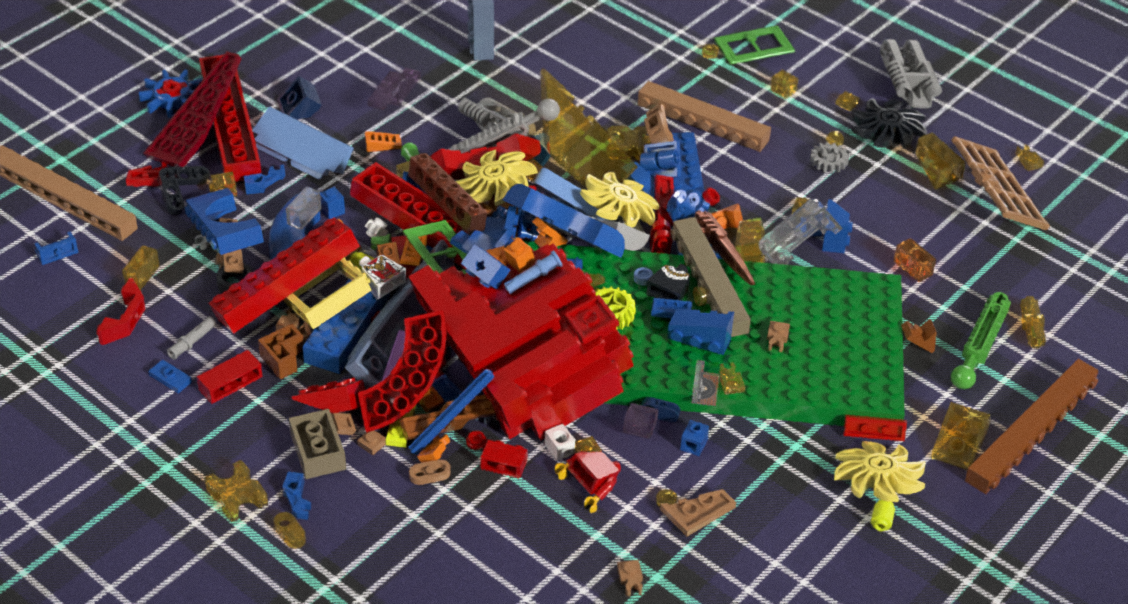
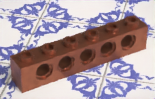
(447, 193)

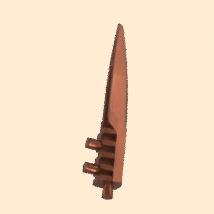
(718, 238)

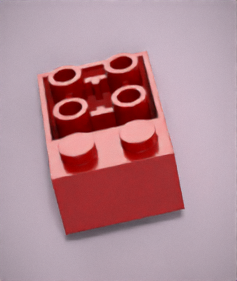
(333, 395)

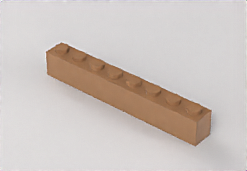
(705, 116)

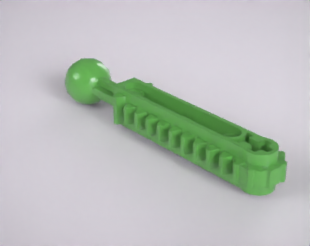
(981, 340)

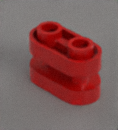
(660, 237)

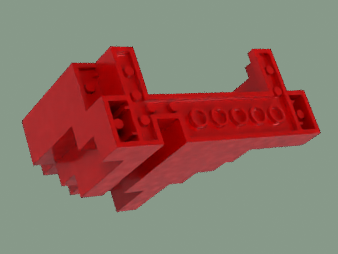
(535, 355)

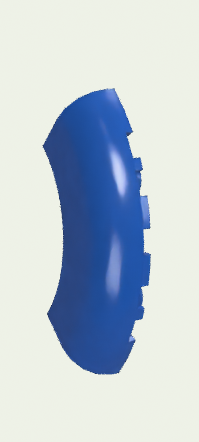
(566, 218)
(283, 235)

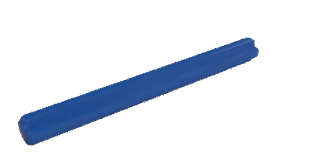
(450, 412)

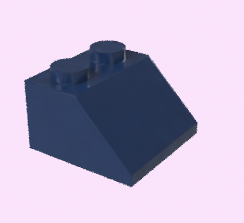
(299, 99)

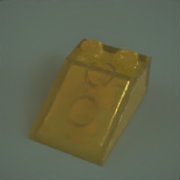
(961, 436)

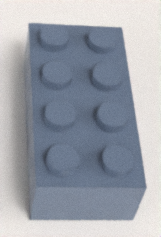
(481, 29)

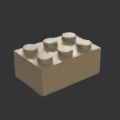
(317, 444)

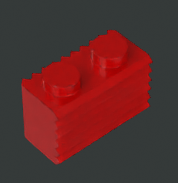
(504, 458)

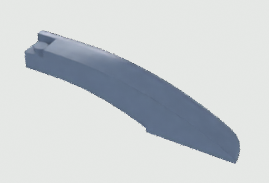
(374, 348)

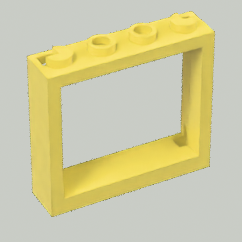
(335, 302)

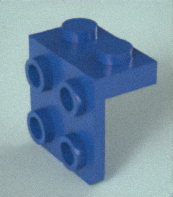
(497, 227)
(487, 242)

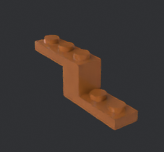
(476, 408)

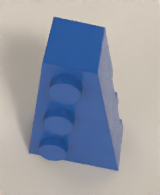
(702, 330)

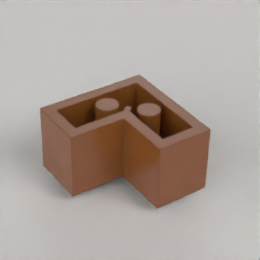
(280, 350)

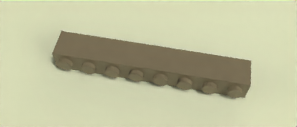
(709, 273)

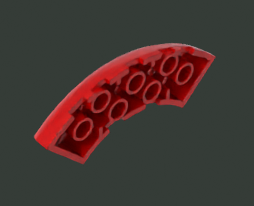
(453, 160)
(411, 375)

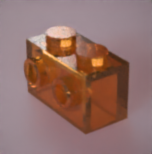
(914, 260)

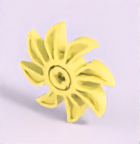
(495, 176)
(619, 199)
(879, 471)

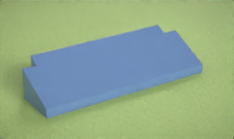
(304, 145)

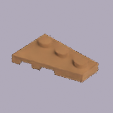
(698, 512)

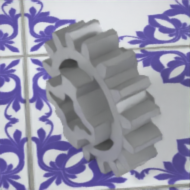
(829, 157)

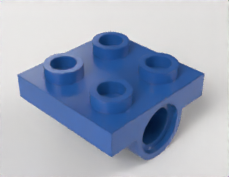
(662, 159)

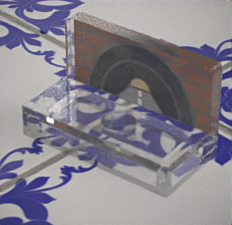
(705, 386)

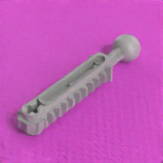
(519, 123)

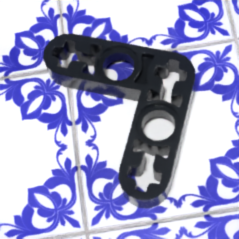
(175, 181)

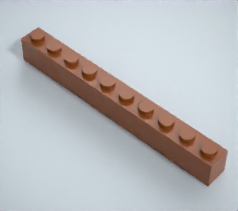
(1032, 426)

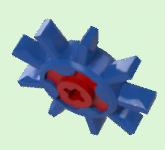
(169, 92)

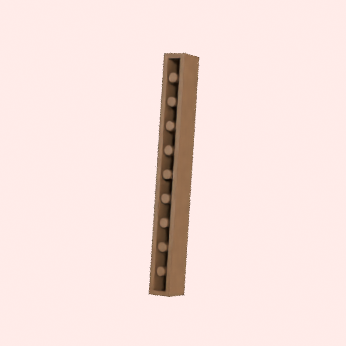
(66, 194)

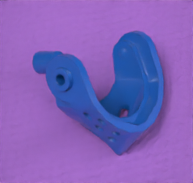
(682, 205)

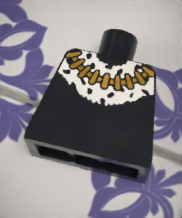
(669, 283)

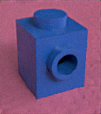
(332, 203)
(694, 438)

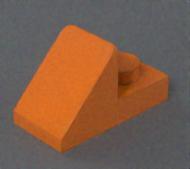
(729, 216)
(548, 234)

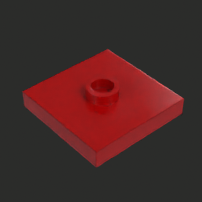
(591, 319)

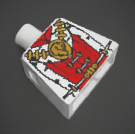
(383, 275)

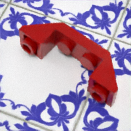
(114, 329)

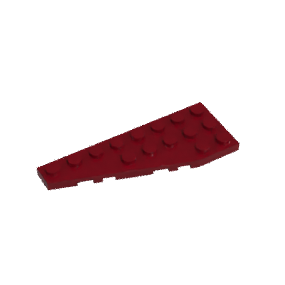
(192, 122)

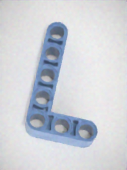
(564, 192)

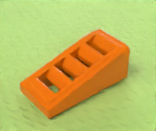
(379, 141)
(409, 251)

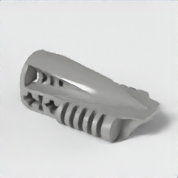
(911, 79)
(488, 113)

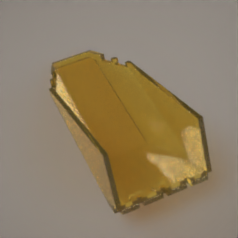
(580, 141)

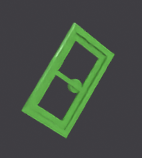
(751, 37)
(441, 226)

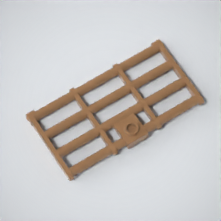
(985, 177)

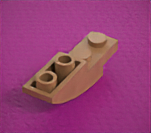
(657, 125)

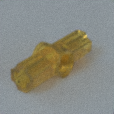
(1032, 322)

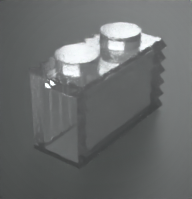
(303, 208)

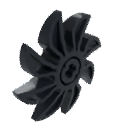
(888, 123)

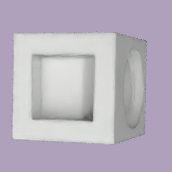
(559, 442)

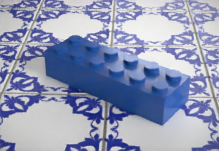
(337, 337)

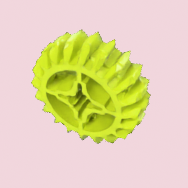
(620, 304)

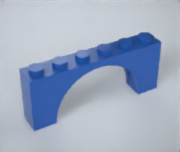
(223, 236)

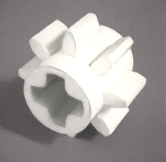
(376, 227)

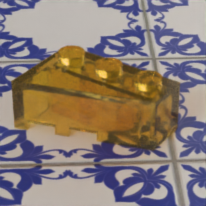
(939, 161)
(748, 238)

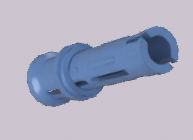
(540, 268)

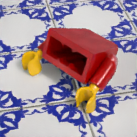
(594, 473)

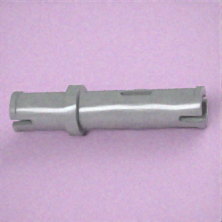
(185, 342)

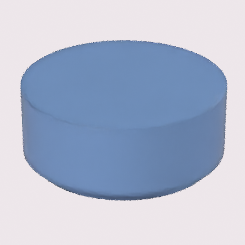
(641, 275)

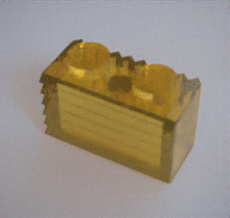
(142, 266)

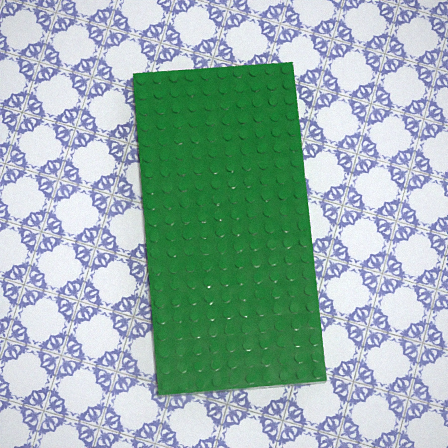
(837, 356)

